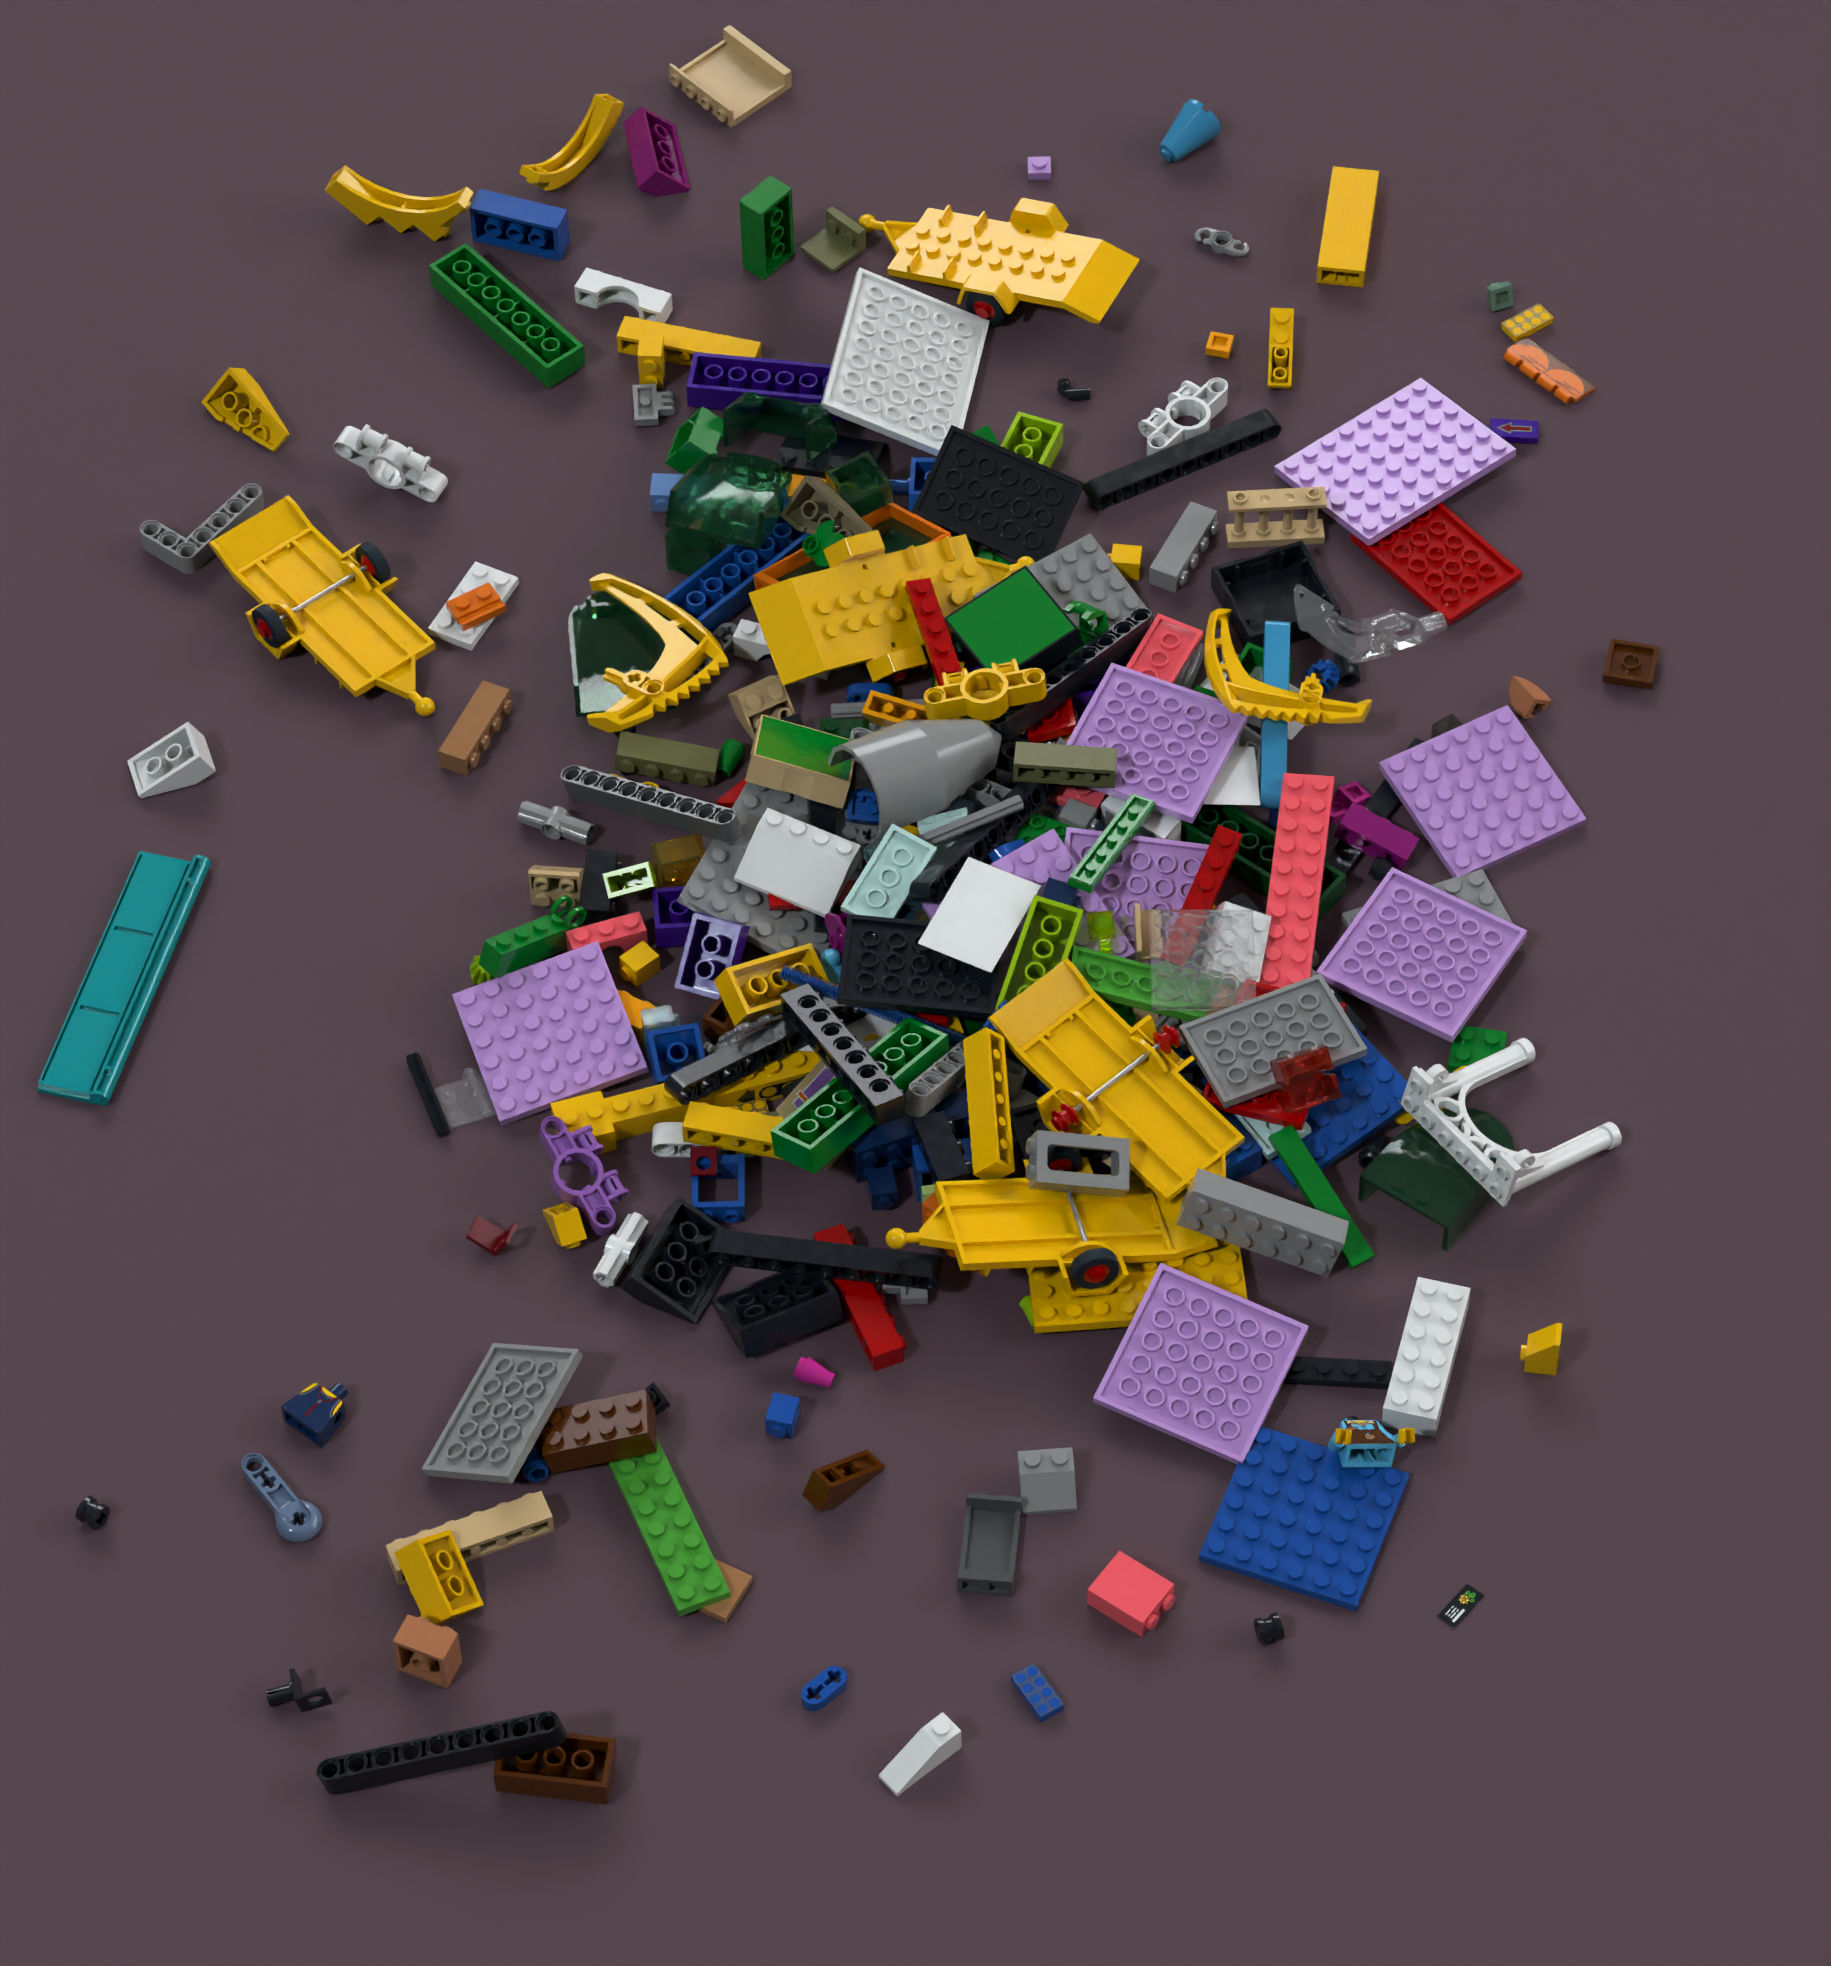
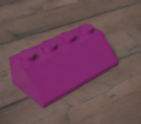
(655, 154)

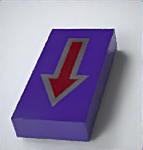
(1515, 430)

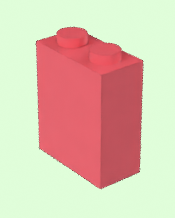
(1131, 1594)

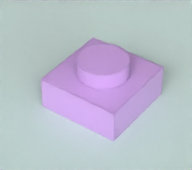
(1039, 168)

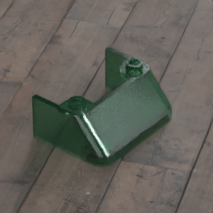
(780, 417)

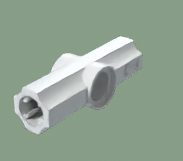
(620, 1249)

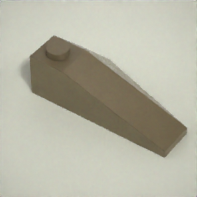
(818, 502)

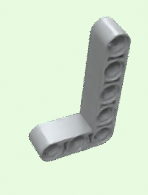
(194, 551)
(947, 1076)

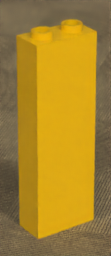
(1347, 226)

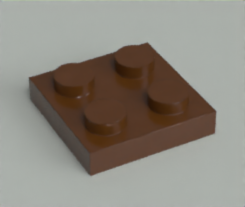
(1631, 663)

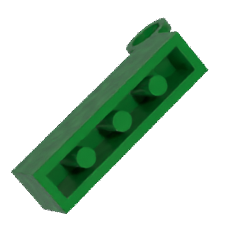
(531, 940)

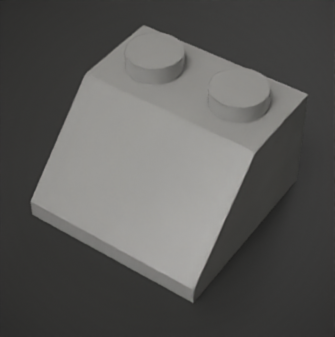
(1047, 1481)

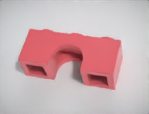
(620, 931)

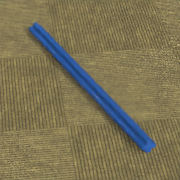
(892, 1016)

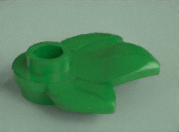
(823, 538)

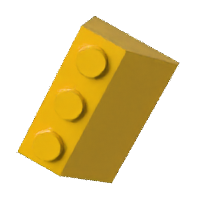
(438, 1578)

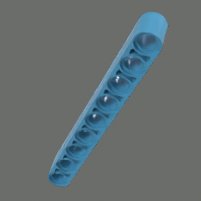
(1274, 733)

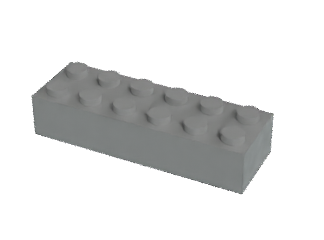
(1262, 1222)

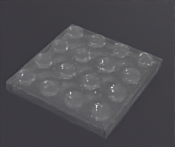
(1201, 959)

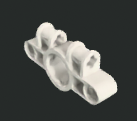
(1188, 400)
(410, 469)

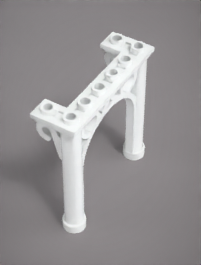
(1513, 1170)

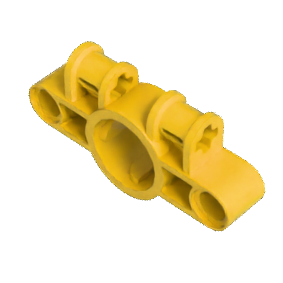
(955, 697)

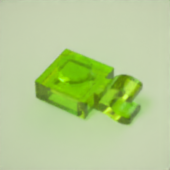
(1101, 928)

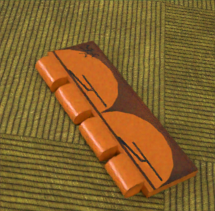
(1548, 371)

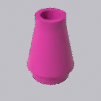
(813, 1373)

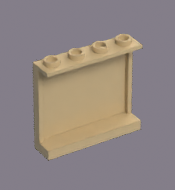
(732, 78)

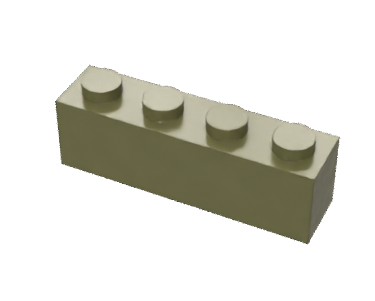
(666, 759)
(1065, 764)

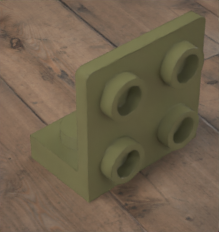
(837, 242)

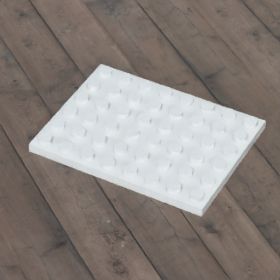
(904, 363)

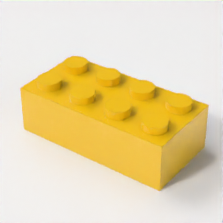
(755, 986)

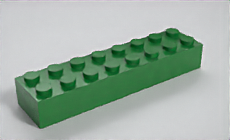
(507, 315)
(834, 1118)

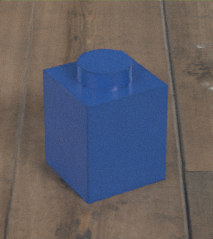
(782, 1415)

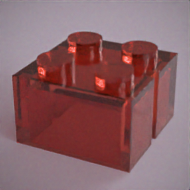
(1302, 1079)

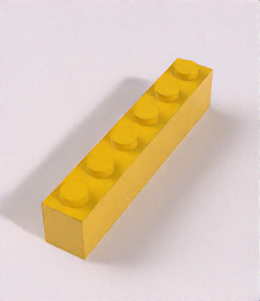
(682, 342)
(988, 1105)

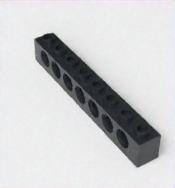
(844, 1054)

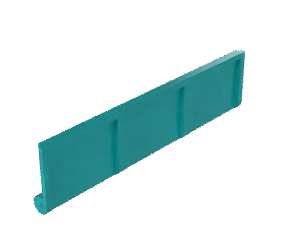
(123, 978)

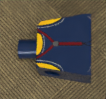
(316, 1412)

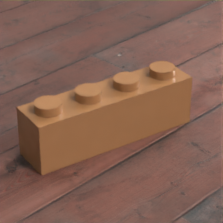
(475, 728)

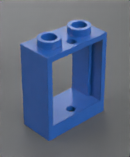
(727, 1168)

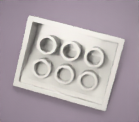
(798, 862)

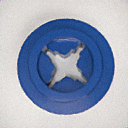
(1329, 672)

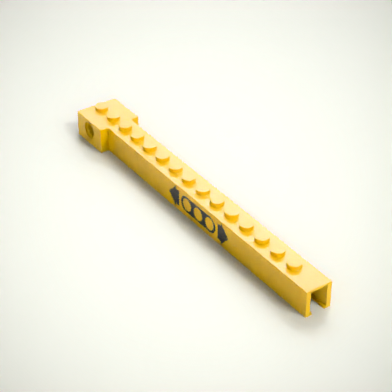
(641, 1109)

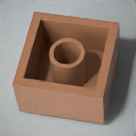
(427, 1650)

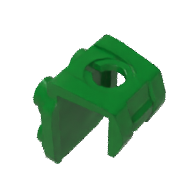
(1085, 626)

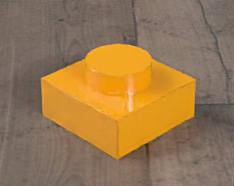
(1219, 344)

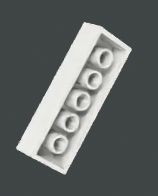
(1426, 1356)

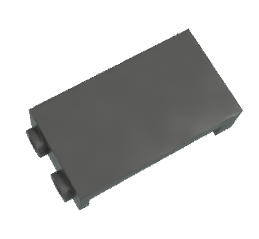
(989, 1544)

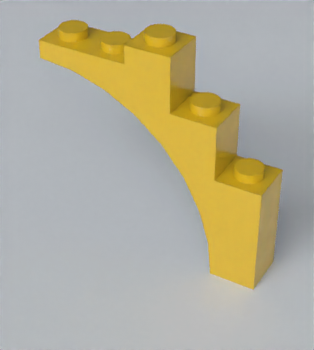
(399, 210)

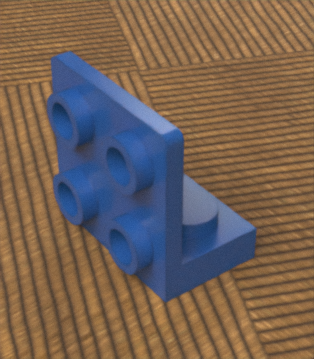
(862, 807)

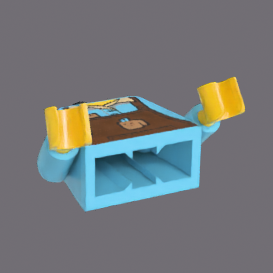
(1367, 1443)

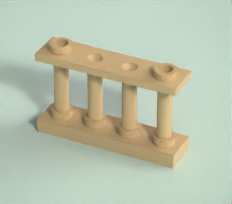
(1276, 532)

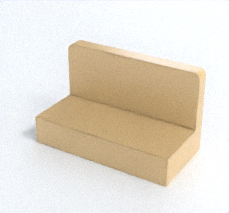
(1141, 934)

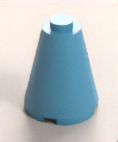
(1189, 131)

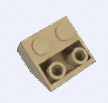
(759, 698)
(552, 882)

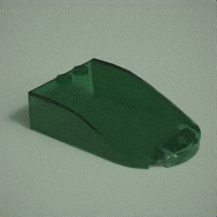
(730, 498)
(608, 636)
(1429, 1177)

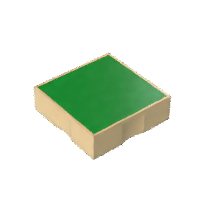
(796, 762)

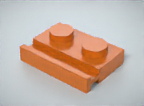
(476, 606)

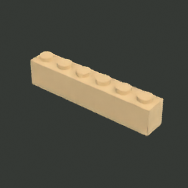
(487, 1530)

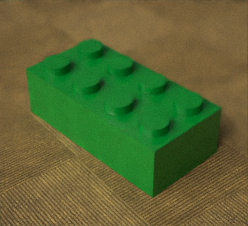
(766, 227)

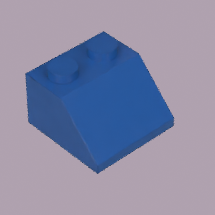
(672, 1050)

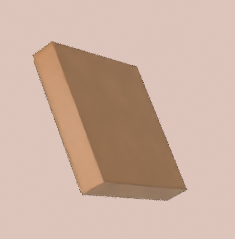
(738, 1583)

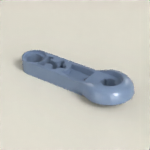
(283, 1501)

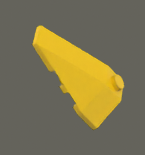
(244, 406)

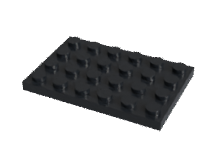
(997, 497)
(893, 972)

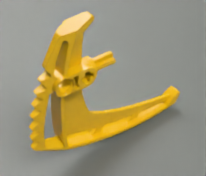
(678, 661)
(1256, 698)

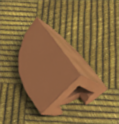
(1527, 697)

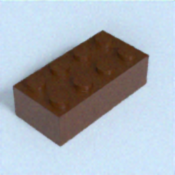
(599, 1431)
(573, 1771)

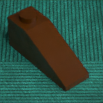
(839, 1480)

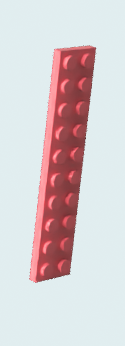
(1161, 655)
(1297, 877)

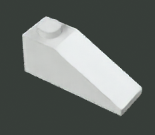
(922, 1754)

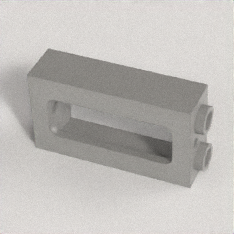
(1043, 1178)

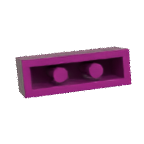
(1376, 836)

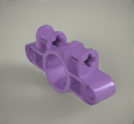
(582, 1147)

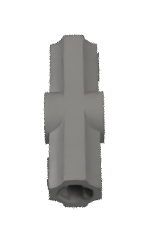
(555, 822)

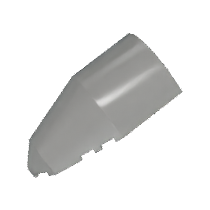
(922, 765)

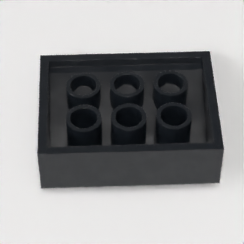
(793, 454)
(673, 1264)
(777, 1311)

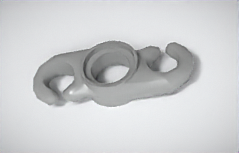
(1215, 235)

